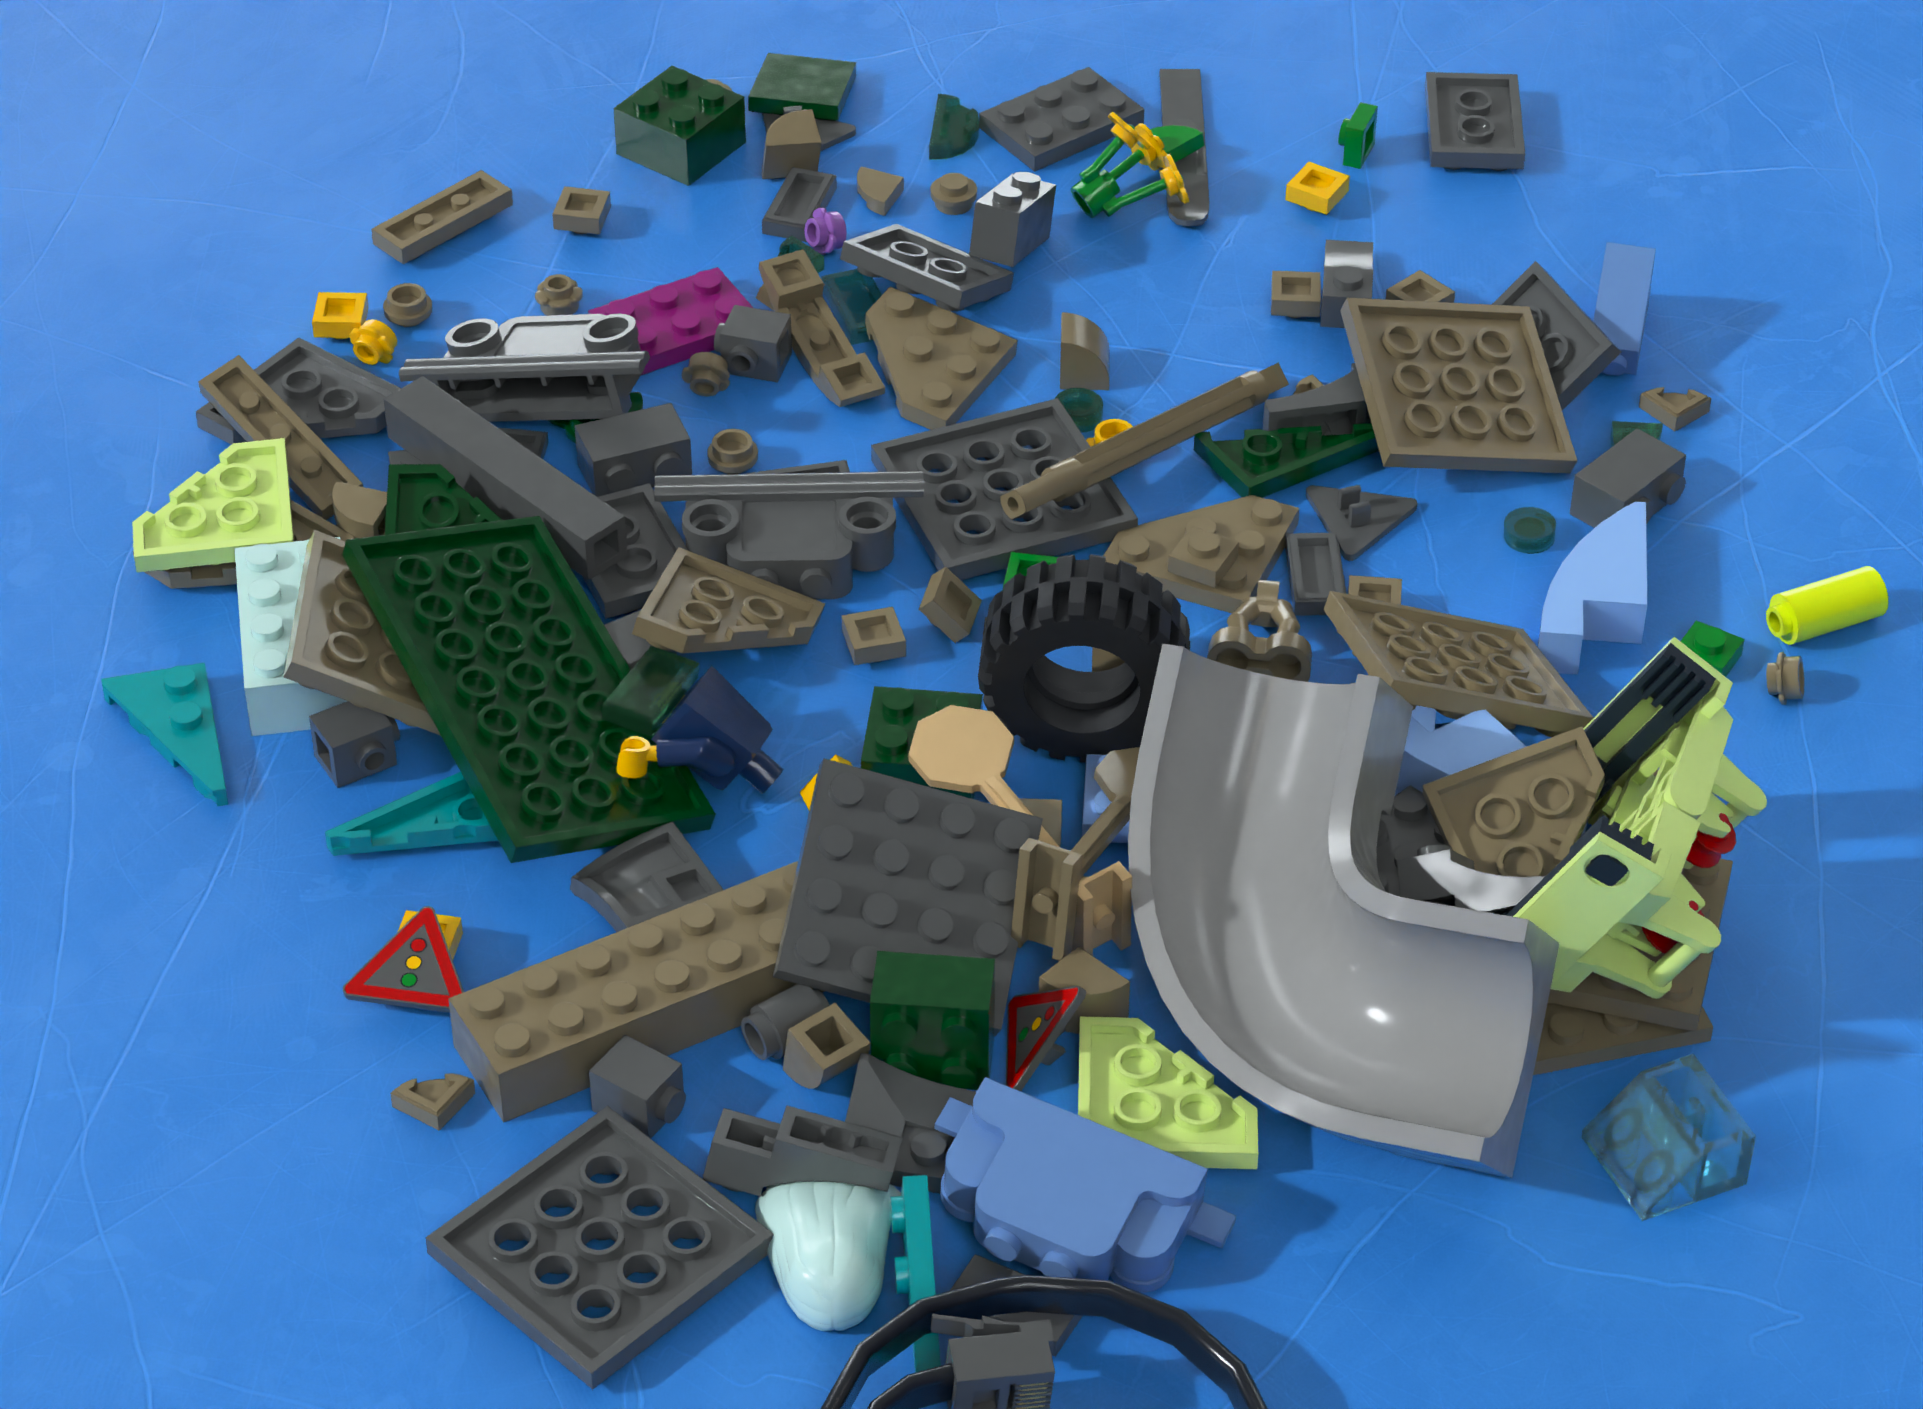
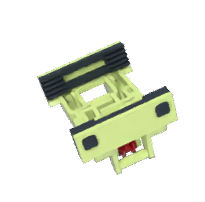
(1625, 871)

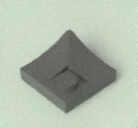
(644, 878)
(906, 1108)

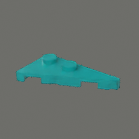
(178, 718)
(426, 818)
(916, 1268)

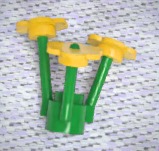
(1098, 188)

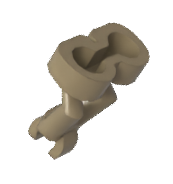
(1281, 654)

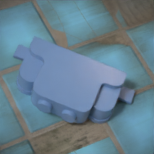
(1071, 1191)

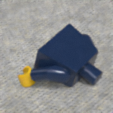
(711, 734)

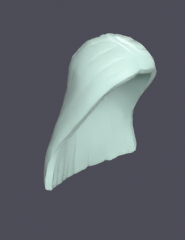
(827, 1248)

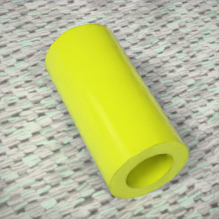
(1827, 605)

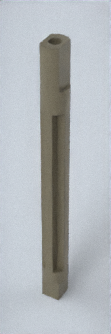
(1145, 440)

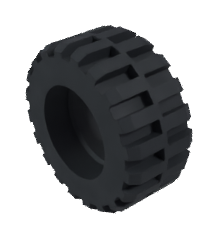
(1067, 607)

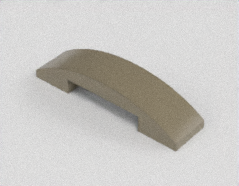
(816, 335)

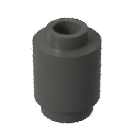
(769, 1021)

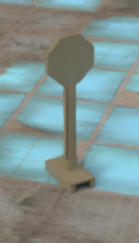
(1051, 875)

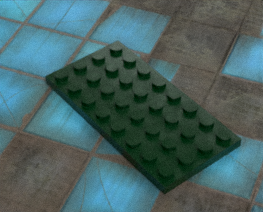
(519, 684)

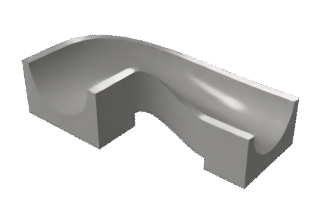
(1285, 948)

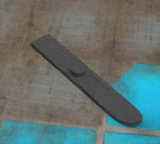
(1184, 107)

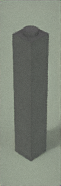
(505, 474)

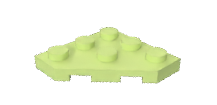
(213, 513)
(1161, 1096)

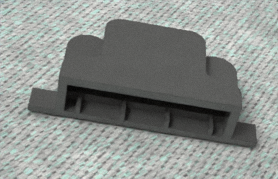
(539, 366)
(793, 526)

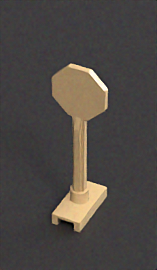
(971, 753)

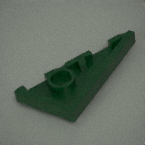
(1282, 457)

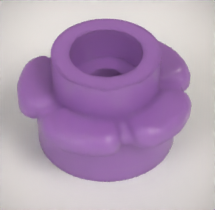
(825, 231)

